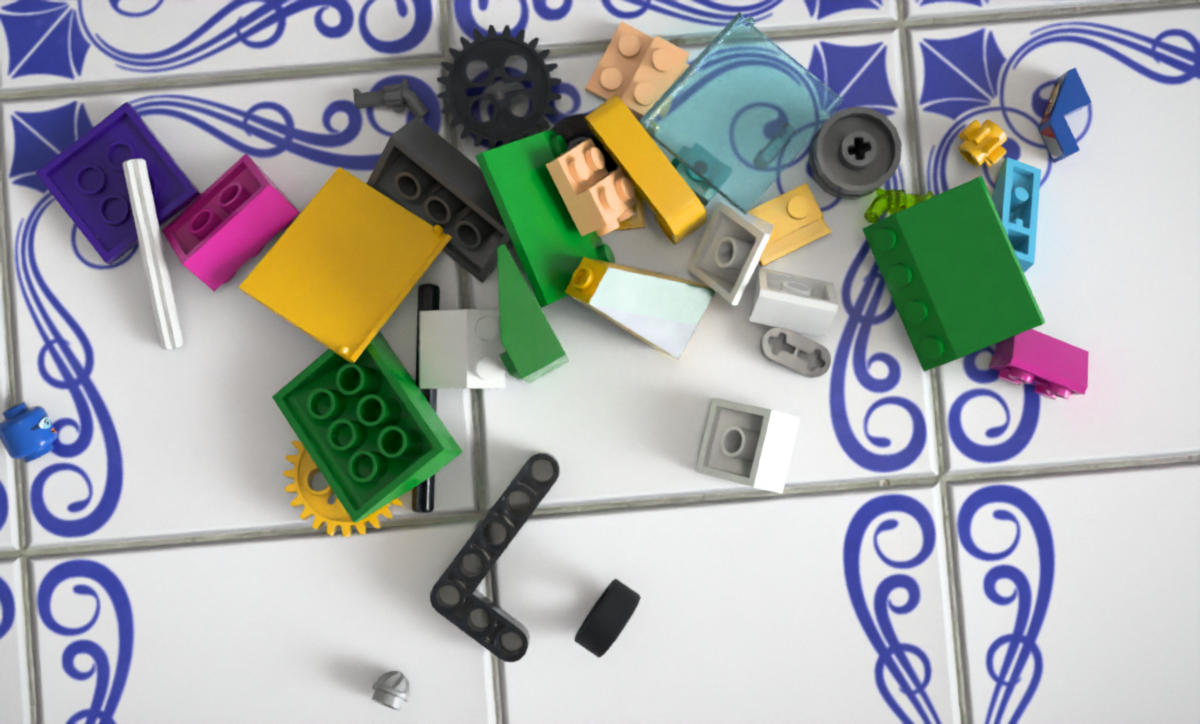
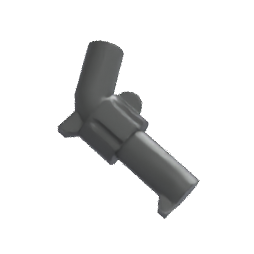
(394, 97)

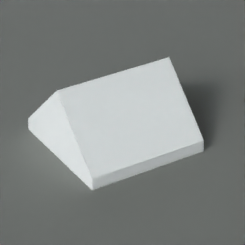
(730, 251)
(793, 302)

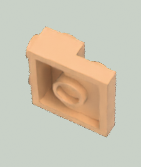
(637, 69)
(590, 193)

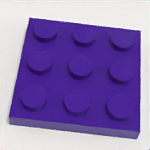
(93, 186)

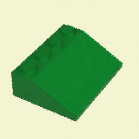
(537, 215)
(953, 274)
(525, 332)
(366, 426)

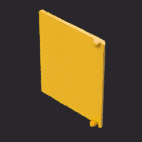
(345, 264)

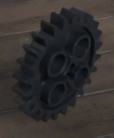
(495, 51)

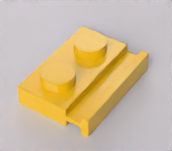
(795, 222)

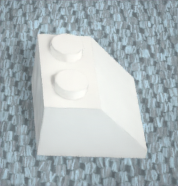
(460, 349)
(747, 445)

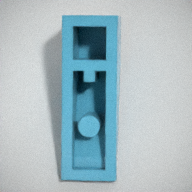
(1017, 206)

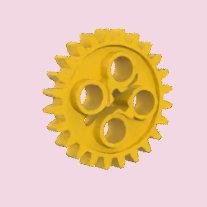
(317, 502)

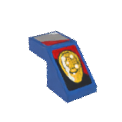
(1065, 99)

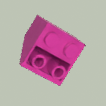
(1042, 361)

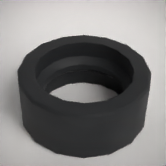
(607, 618)

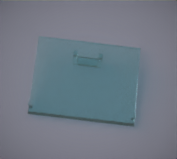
(740, 113)

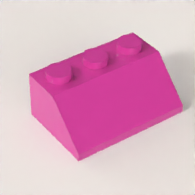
(229, 223)

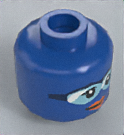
(27, 432)

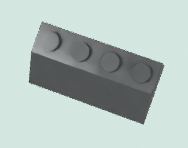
(443, 189)

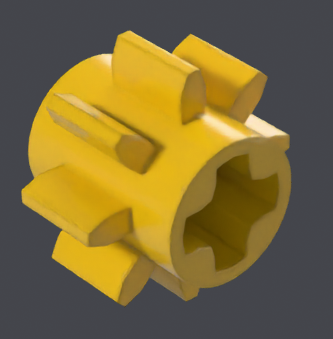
(982, 143)

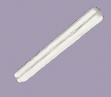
(153, 253)

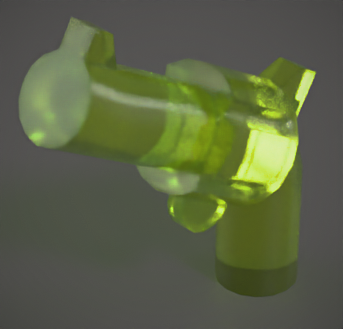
(892, 202)

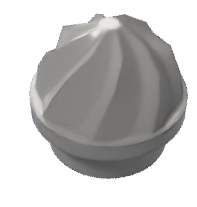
(391, 690)

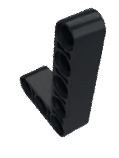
(489, 552)

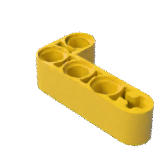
(649, 170)

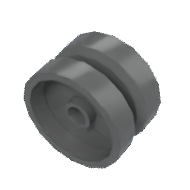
(870, 137)

